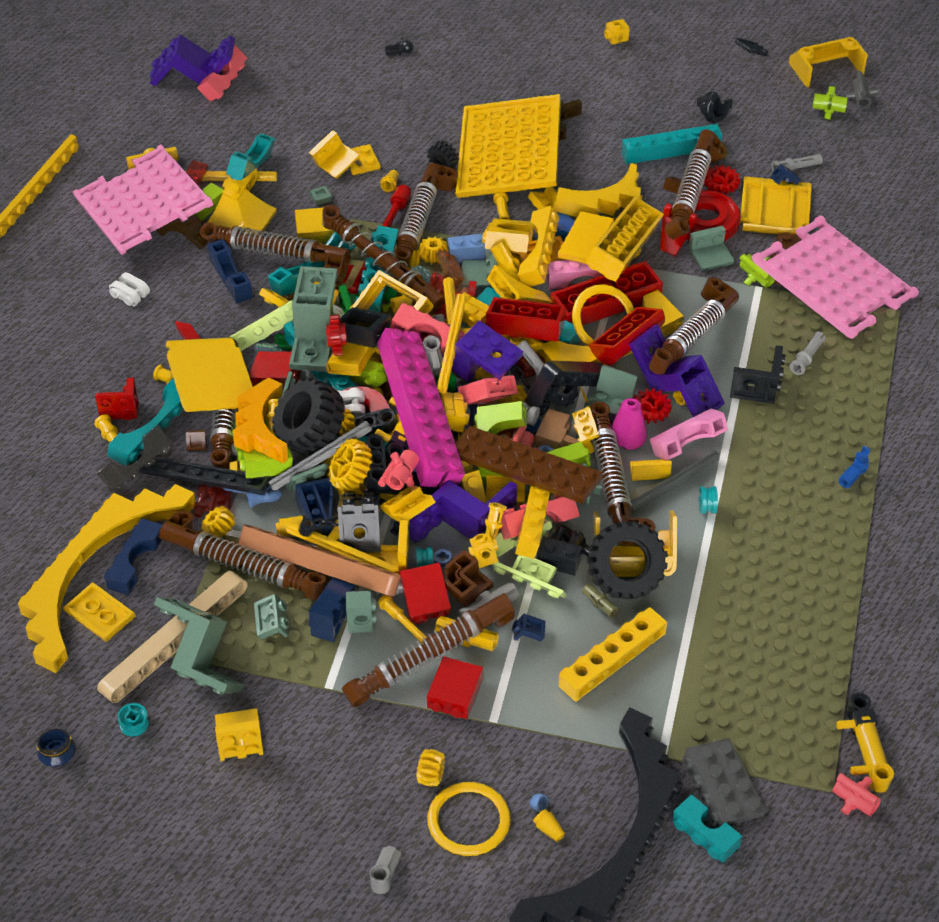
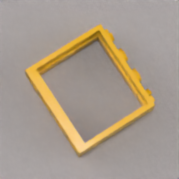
(377, 284)

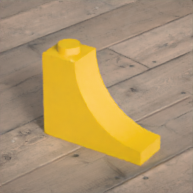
(510, 288)

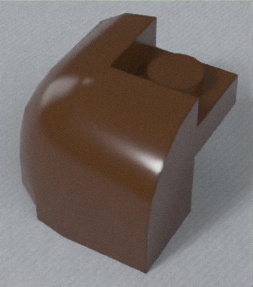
(464, 579)

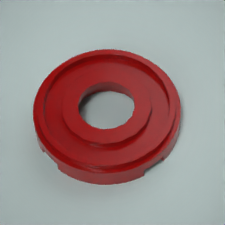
(728, 212)

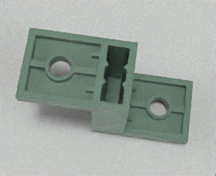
(311, 314)
(198, 646)

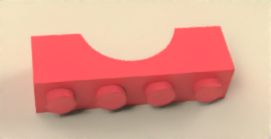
(214, 84)
(410, 319)
(557, 510)

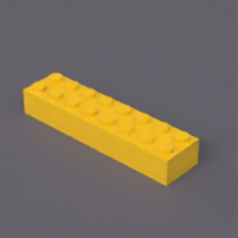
(624, 239)

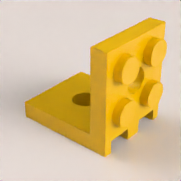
(396, 554)
(238, 734)

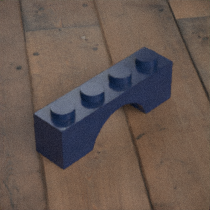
(235, 282)
(122, 575)

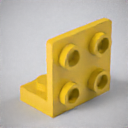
(333, 155)

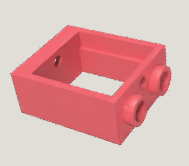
(488, 390)

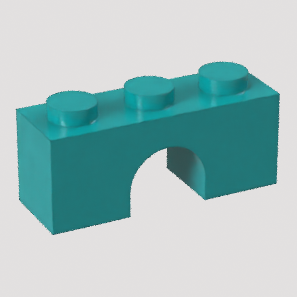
(718, 842)

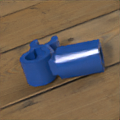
(858, 467)

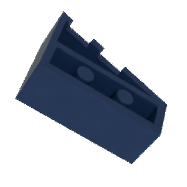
(315, 502)
(330, 610)

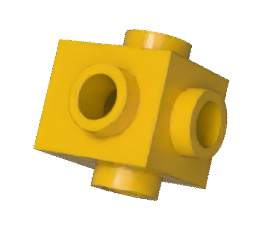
(617, 31)
(483, 549)

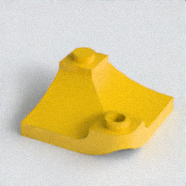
(242, 209)

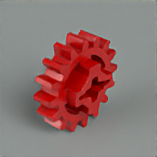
(722, 179)
(336, 335)
(654, 405)

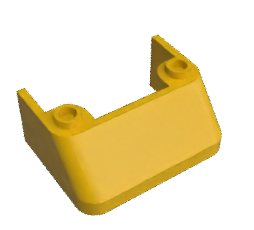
(804, 57)
(630, 560)

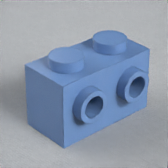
(467, 247)

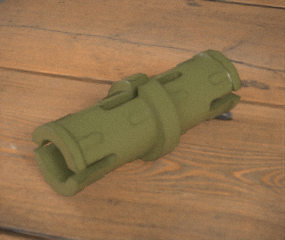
(600, 600)

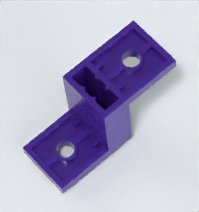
(191, 59)
(476, 351)
(687, 375)
(459, 511)

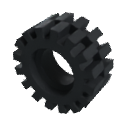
(443, 154)

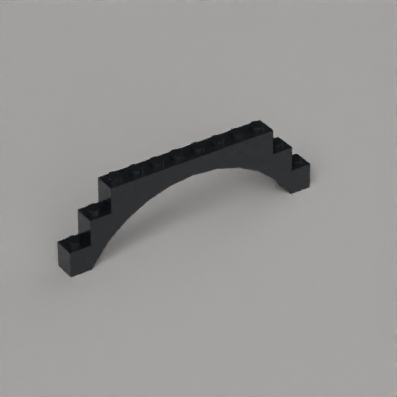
(599, 893)

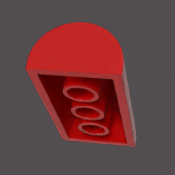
(615, 341)

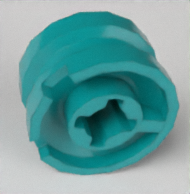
(708, 499)
(424, 556)
(131, 727)

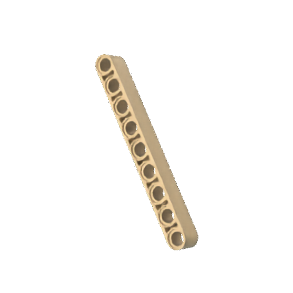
(167, 640)

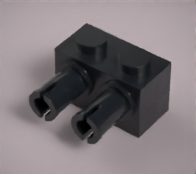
(561, 554)

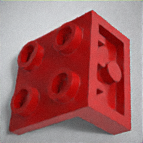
(119, 404)

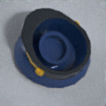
(55, 747)

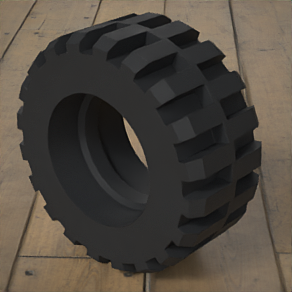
(308, 416)
(654, 560)

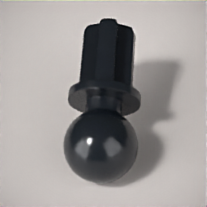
(406, 47)

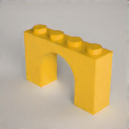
(513, 232)

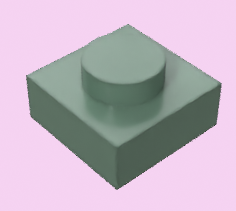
(321, 195)

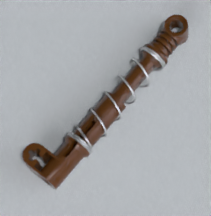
(350, 232)

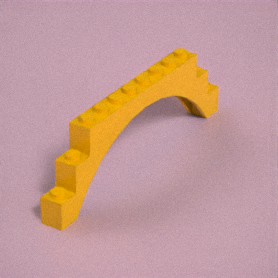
(46, 595)

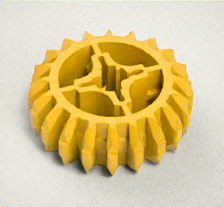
(350, 465)

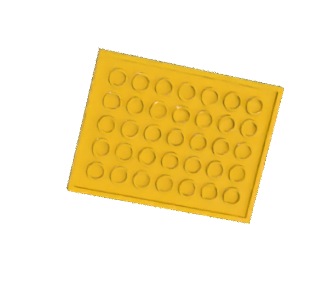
(509, 146)

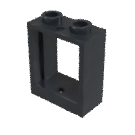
(375, 324)

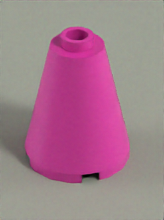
(630, 425)

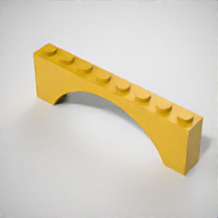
(567, 352)

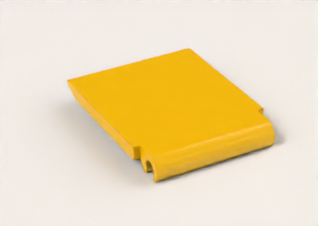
(774, 207)
(208, 373)

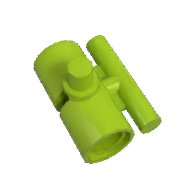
(829, 102)
(754, 272)

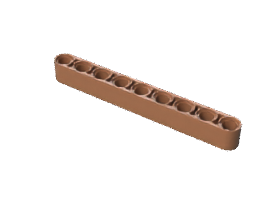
(320, 560)

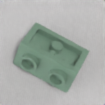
(271, 617)

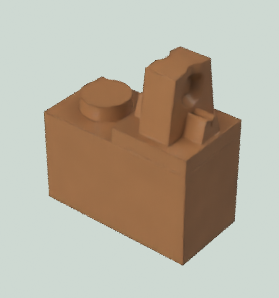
(554, 430)

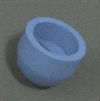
(539, 798)

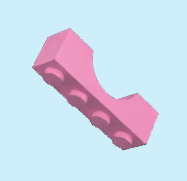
(563, 272)
(707, 424)

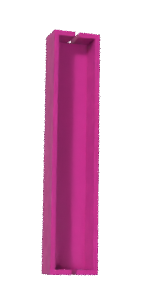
(420, 407)

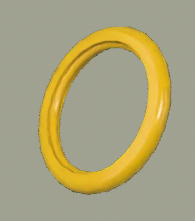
(586, 294)
(468, 850)

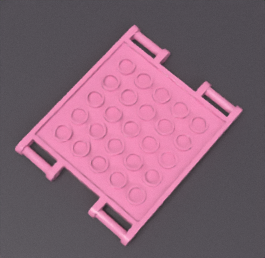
(142, 199)
(834, 277)

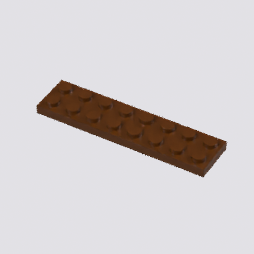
(528, 464)

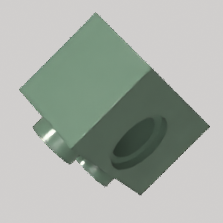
(360, 611)

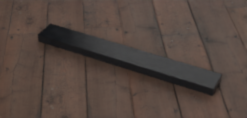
(206, 475)

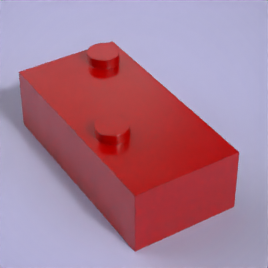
(526, 319)

